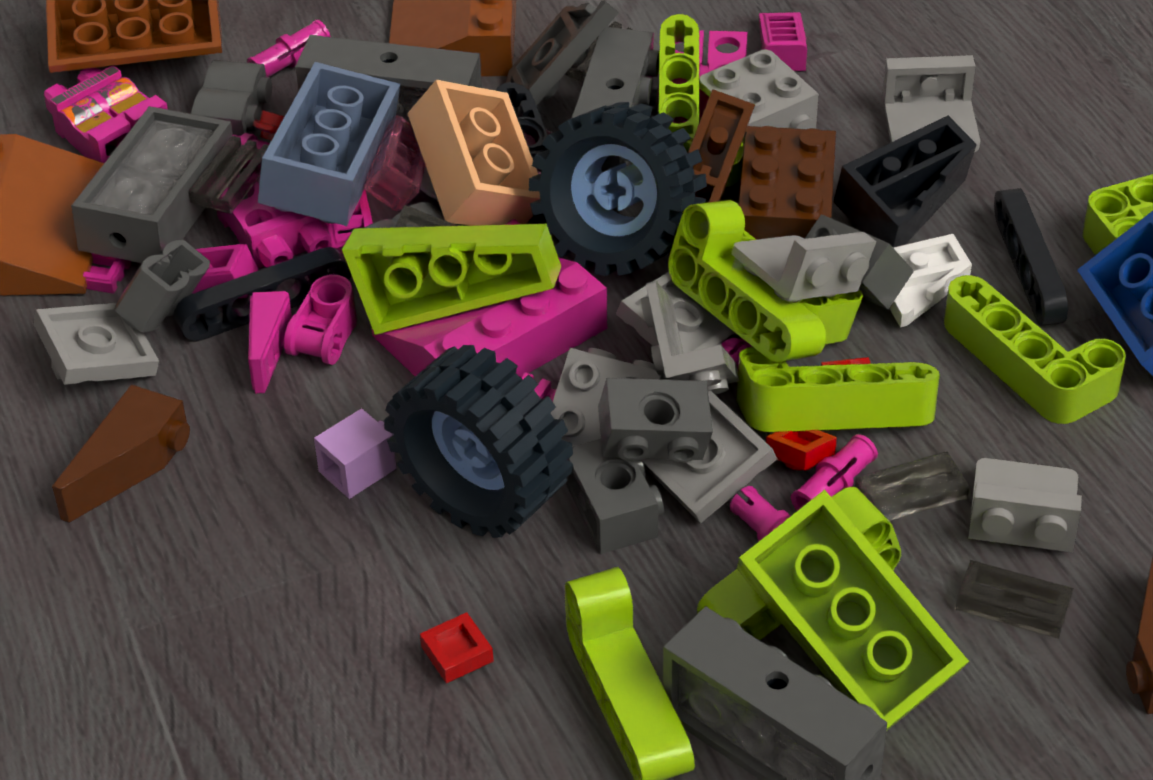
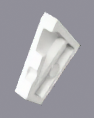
(934, 266)

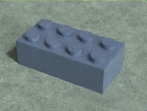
(327, 144)

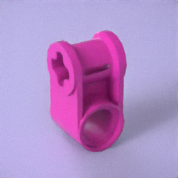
(323, 320)

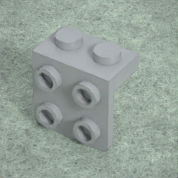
(776, 90)
(926, 90)
(809, 266)
(706, 364)
(582, 388)
(1025, 504)

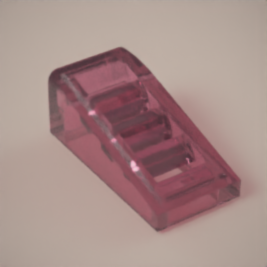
(396, 169)

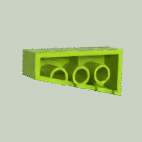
(446, 270)

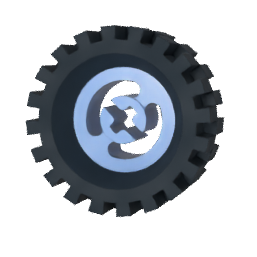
(581, 198)
(479, 440)

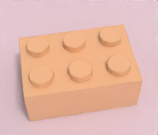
(474, 154)

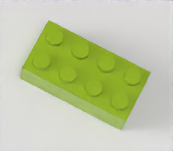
(850, 611)

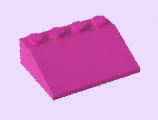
(522, 329)

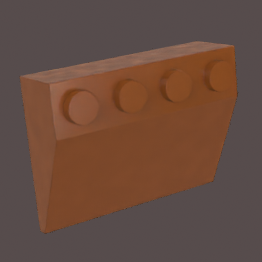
(459, 26)
(129, 31)
(37, 218)

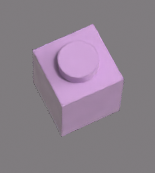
(354, 453)

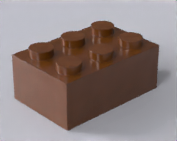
(786, 180)

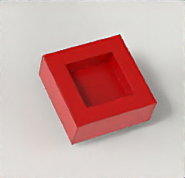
(802, 448)
(456, 647)

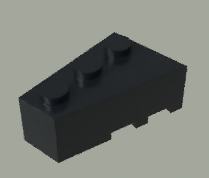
(905, 181)

